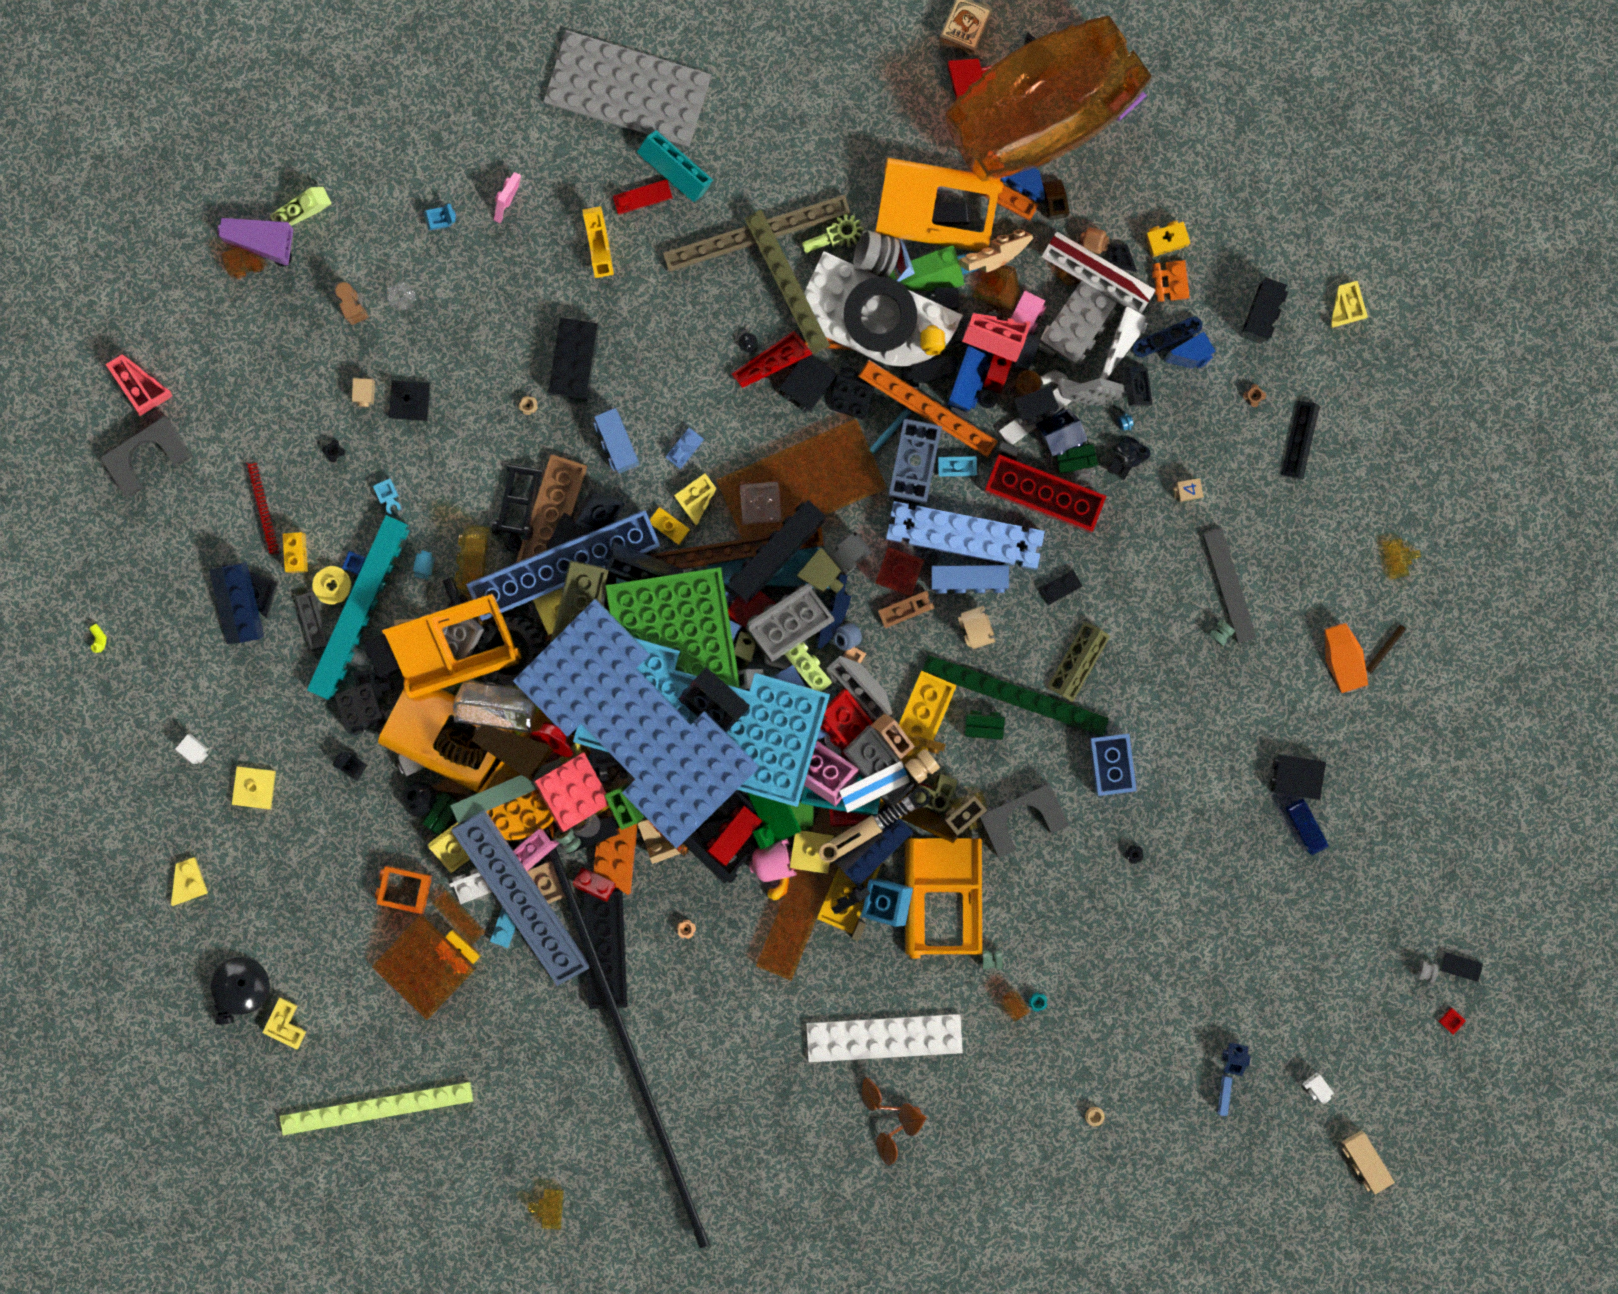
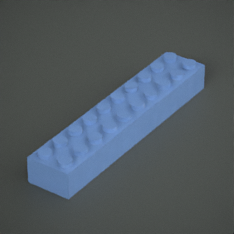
(548, 569)

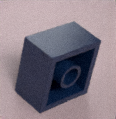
(1061, 432)

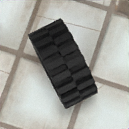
(524, 626)

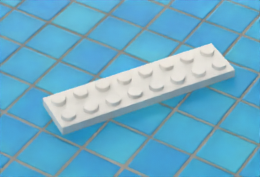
(884, 1038)

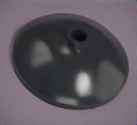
(239, 999)

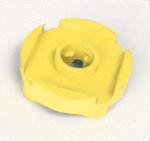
(326, 576)

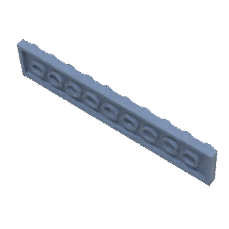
(520, 897)

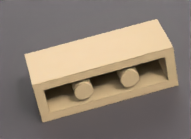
(1367, 1162)

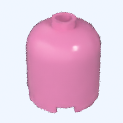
(772, 862)

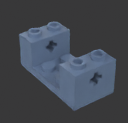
(911, 481)

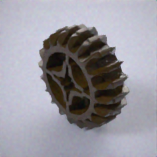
(459, 748)

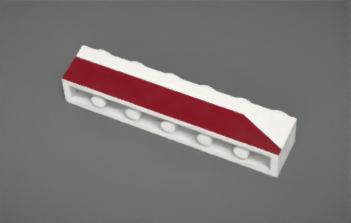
(1098, 273)

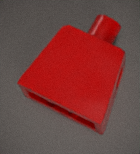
(964, 73)
(997, 374)

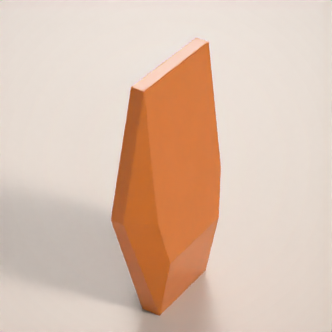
(1345, 658)

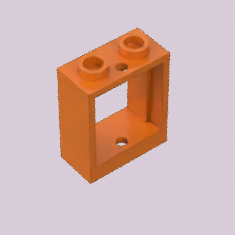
(422, 894)

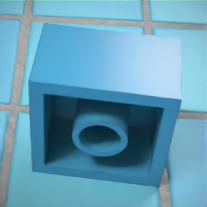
(887, 902)

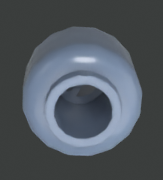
(847, 637)

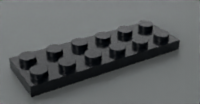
(607, 933)

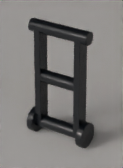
(526, 530)

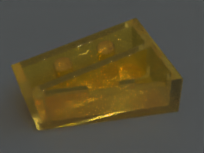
(472, 555)

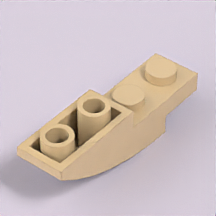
(1001, 251)

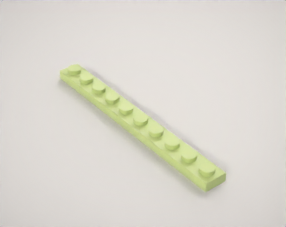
(376, 1108)

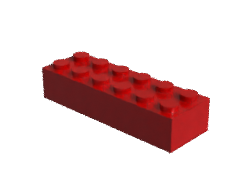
(1045, 494)

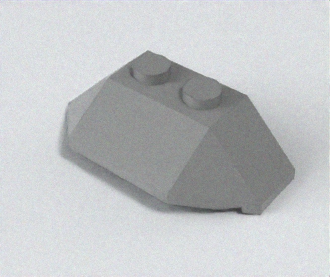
(861, 686)

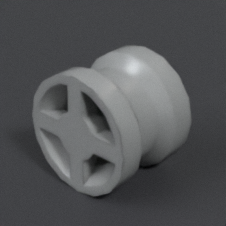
(1427, 972)

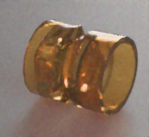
(1027, 382)

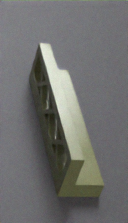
(1081, 663)

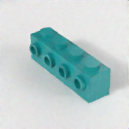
(674, 166)

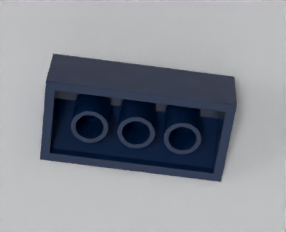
(236, 603)
(868, 856)

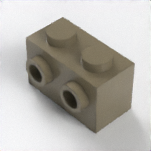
(965, 814)

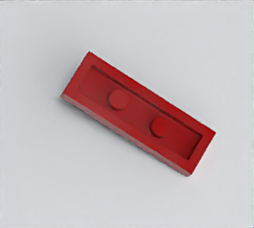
(642, 197)

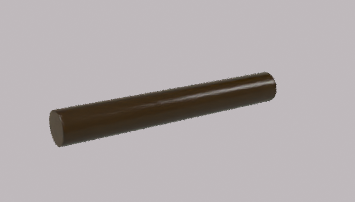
(1385, 649)

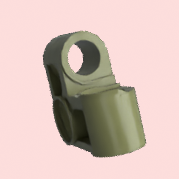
(943, 788)

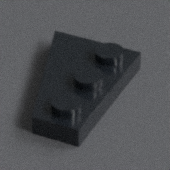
(264, 591)

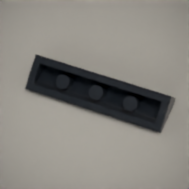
(1300, 440)

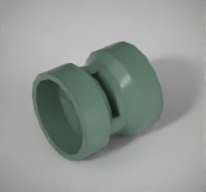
(1225, 631)
(568, 840)
(987, 960)

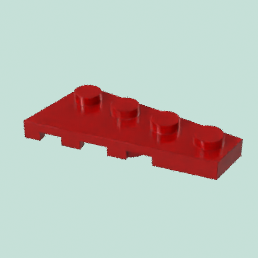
(775, 358)

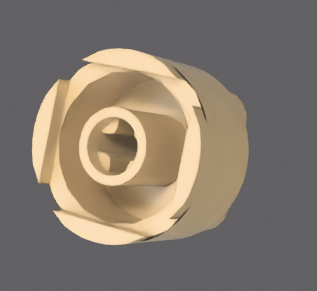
(977, 628)

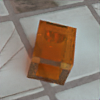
(1015, 1005)

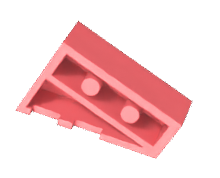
(996, 336)
(137, 385)

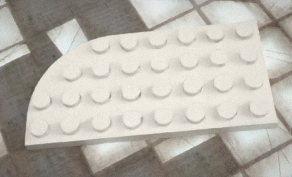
(880, 314)

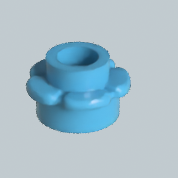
(1125, 422)

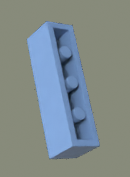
(970, 578)

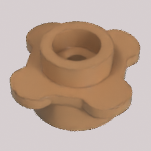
(1259, 395)

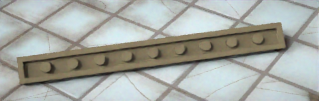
(743, 238)

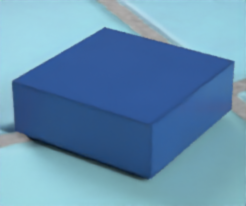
(353, 562)

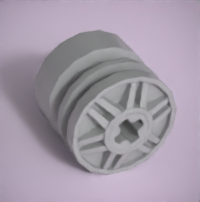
(876, 253)

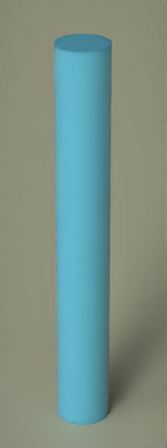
(890, 430)

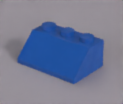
(1192, 353)
(969, 380)

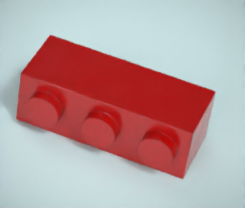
(732, 835)

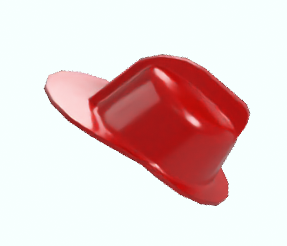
(554, 737)

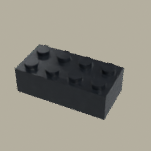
(573, 359)

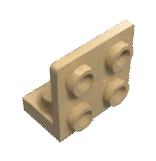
(656, 845)

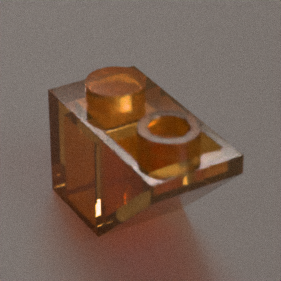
(240, 262)

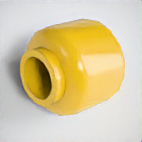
(932, 340)

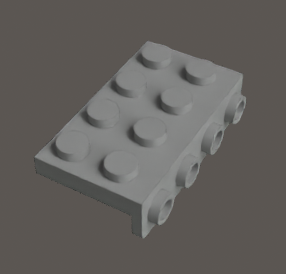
(1079, 323)
(1091, 392)
(789, 622)

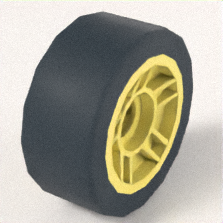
(1028, 352)

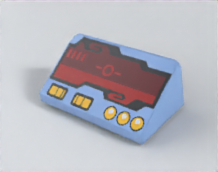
(903, 265)

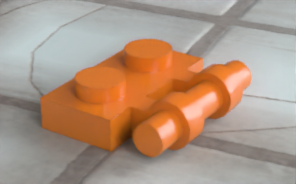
(1176, 278)

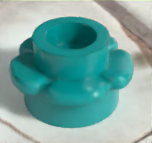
(1037, 1007)

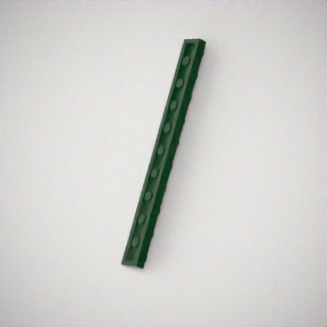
(1016, 695)

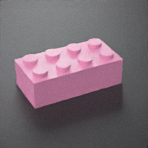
(829, 774)

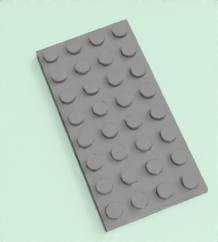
(627, 88)

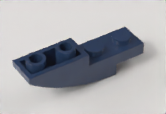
(840, 606)

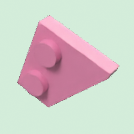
(505, 197)

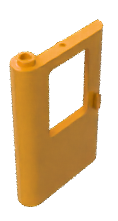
(910, 201)
(427, 658)
(415, 728)
(943, 867)

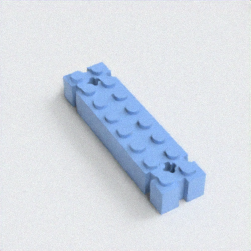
(965, 535)

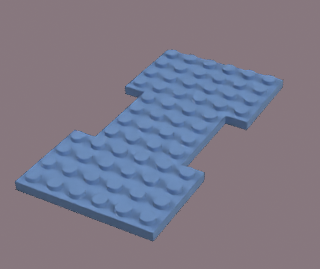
(594, 681)

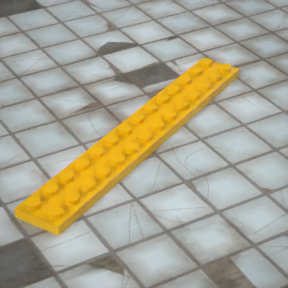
(921, 718)

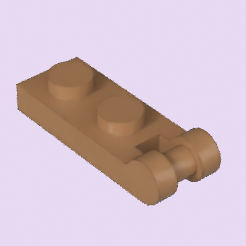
(905, 609)

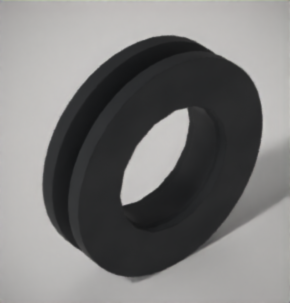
(875, 287)

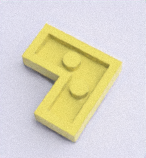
(280, 1027)

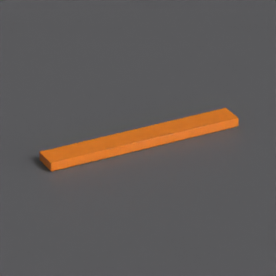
(928, 408)

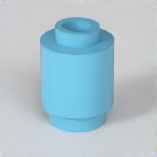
(423, 565)

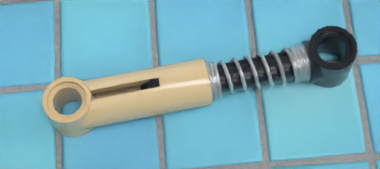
(872, 825)

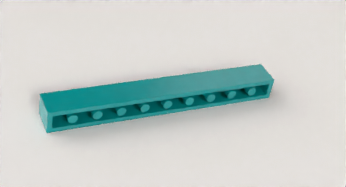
(357, 608)

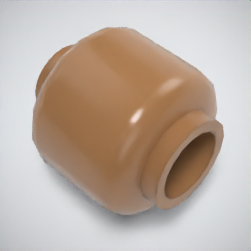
(1094, 240)

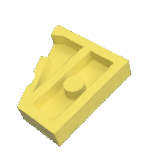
(696, 497)
(187, 882)

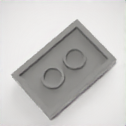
(463, 637)

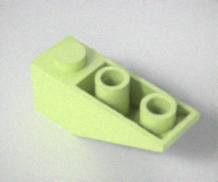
(303, 206)

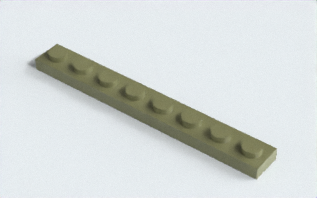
(787, 282)

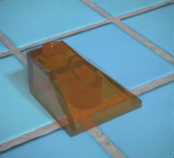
(999, 287)

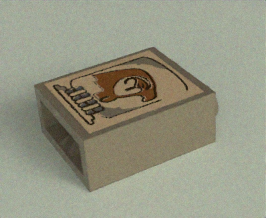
(966, 25)

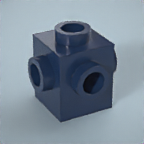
(1235, 1059)

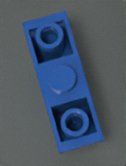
(1029, 183)

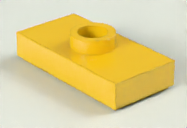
(669, 526)

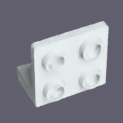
(470, 887)

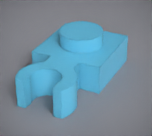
(386, 493)

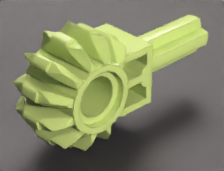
(835, 236)

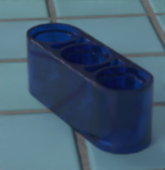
(1307, 825)

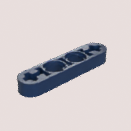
(1166, 335)

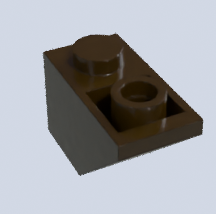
(1056, 199)

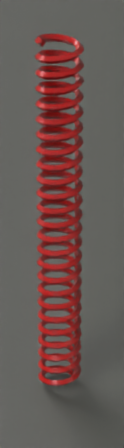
(261, 509)

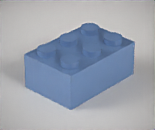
(616, 441)
(1112, 764)

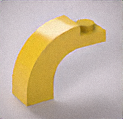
(598, 242)

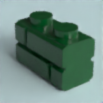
(1077, 458)
(984, 726)
(441, 814)

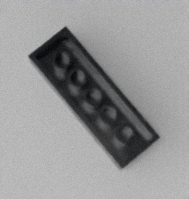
(777, 551)

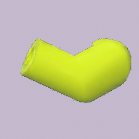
(100, 639)

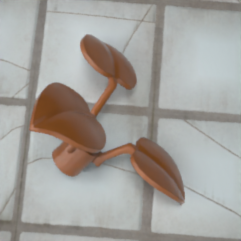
(909, 1116)

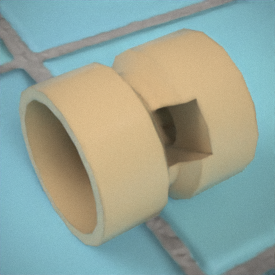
(921, 766)

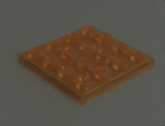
(424, 967)

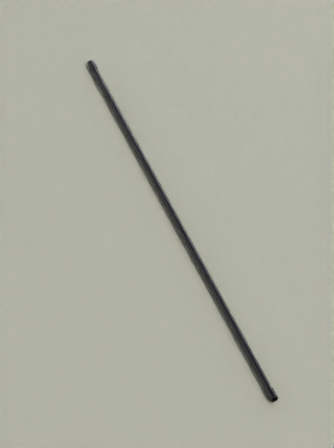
(698, 1230)

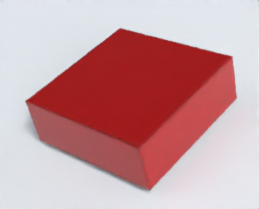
(1452, 1021)

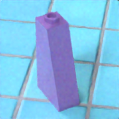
(258, 237)

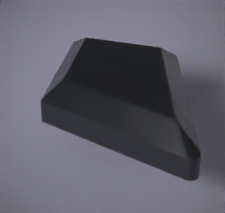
(1120, 256)

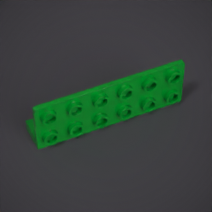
(776, 818)

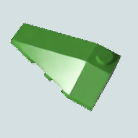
(934, 271)

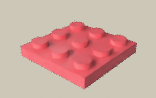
(572, 792)

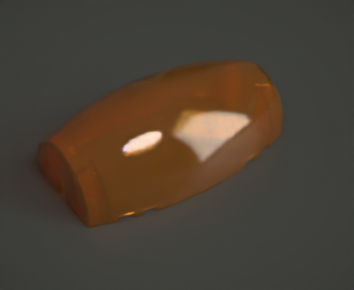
(1046, 99)

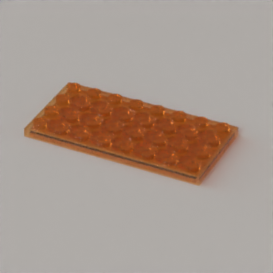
(825, 469)

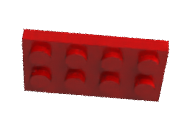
(844, 720)

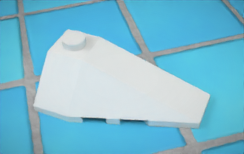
(1127, 332)

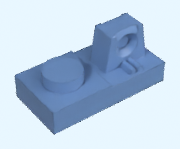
(684, 448)

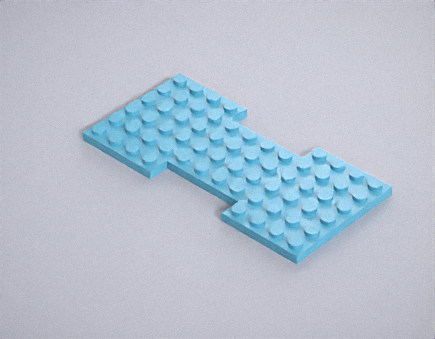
(774, 731)

